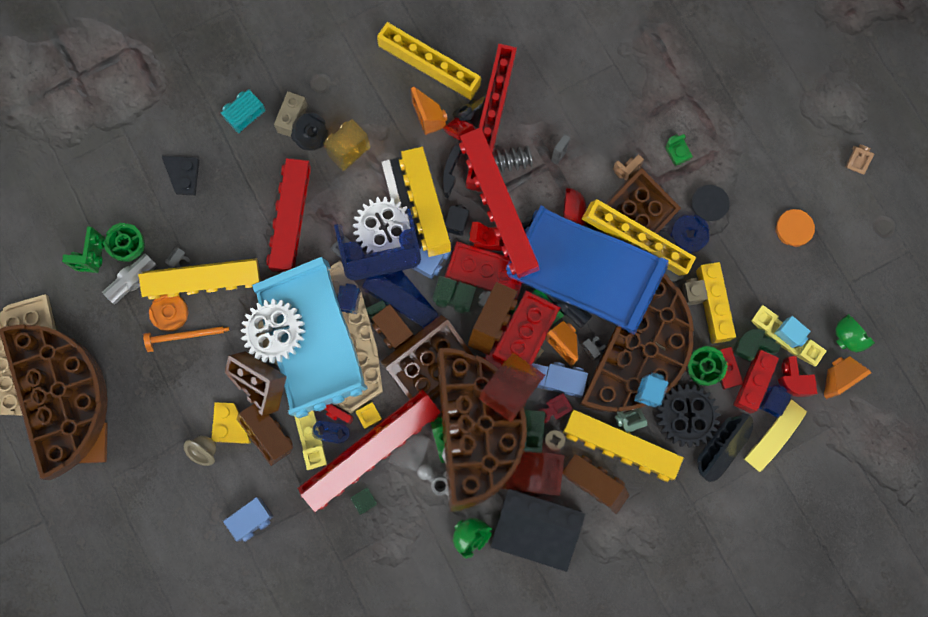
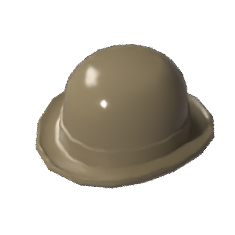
(201, 450)

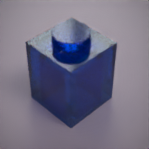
(349, 298)
(775, 401)

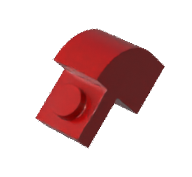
(485, 237)
(796, 384)

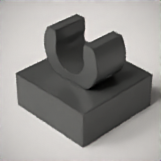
(175, 257)
(591, 349)

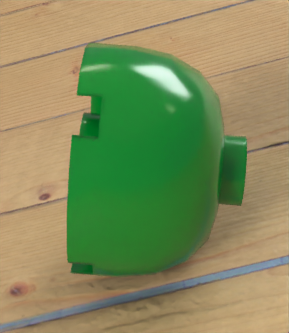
(124, 242)
(852, 335)
(707, 366)
(470, 535)

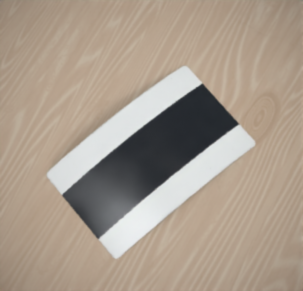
(396, 183)

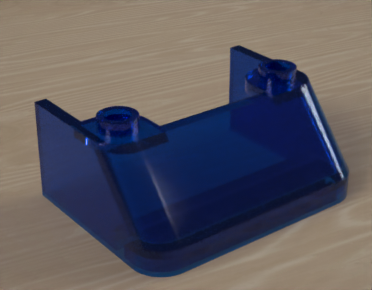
(362, 266)

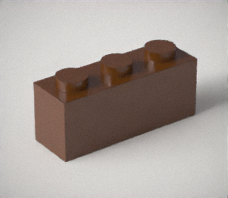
(265, 434)

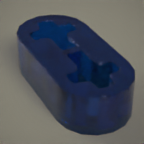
(331, 427)

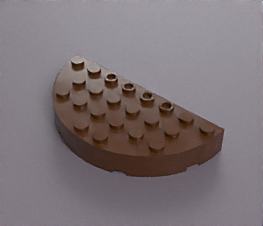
(636, 356)
(58, 395)
(478, 441)

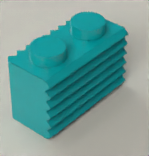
(243, 110)

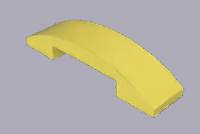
(768, 321)
(776, 436)
(312, 448)

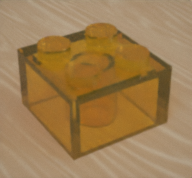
(347, 144)

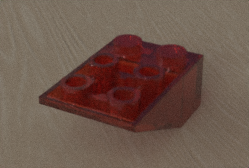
(537, 474)

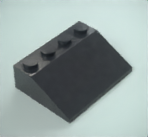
(537, 530)

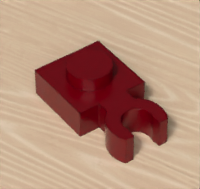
(558, 407)

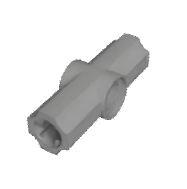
(128, 279)

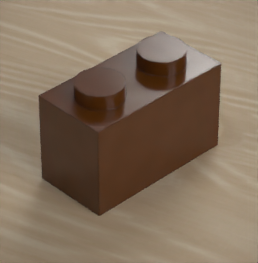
(392, 327)

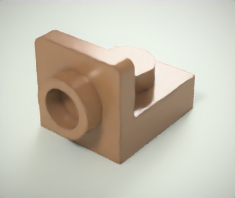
(860, 159)
(630, 167)

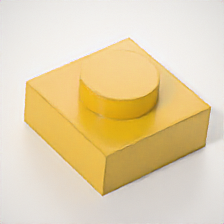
(368, 415)

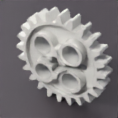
(368, 234)
(276, 348)

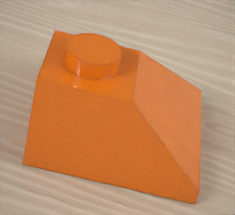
(428, 112)
(564, 342)
(843, 376)

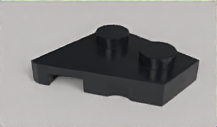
(182, 173)

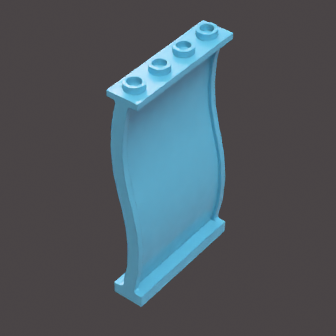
(327, 362)

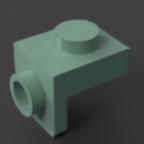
(631, 420)

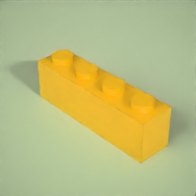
(717, 305)

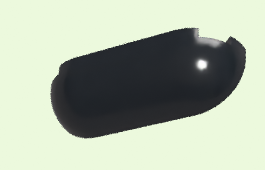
(724, 446)

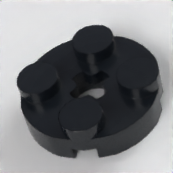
(300, 135)

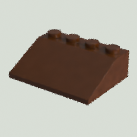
(642, 202)
(415, 362)

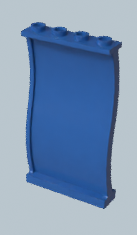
(592, 270)

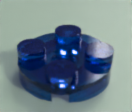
(690, 223)

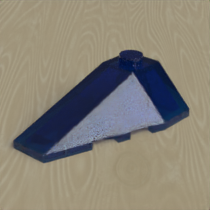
(402, 295)

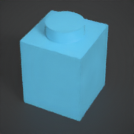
(793, 332)

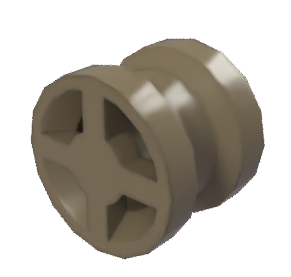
(554, 443)

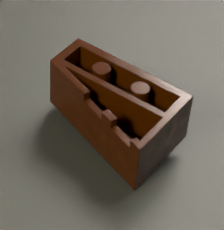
(492, 318)
(258, 380)
(596, 482)

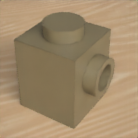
(694, 291)

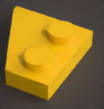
(225, 425)

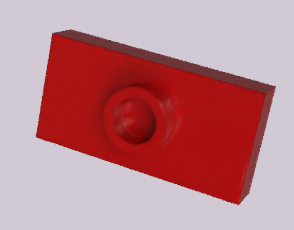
(457, 128)
(733, 375)
(334, 413)

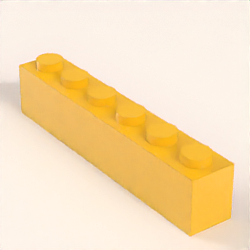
(429, 61)
(425, 201)
(631, 232)
(199, 277)
(623, 445)

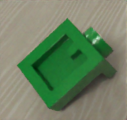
(678, 149)

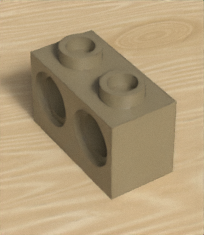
(292, 108)

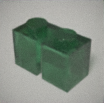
(454, 295)

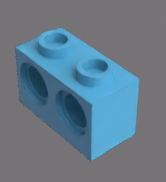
(651, 390)

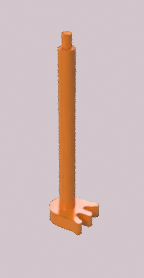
(149, 340)

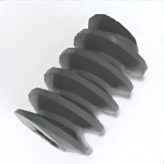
(513, 158)

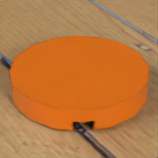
(795, 228)
(168, 312)

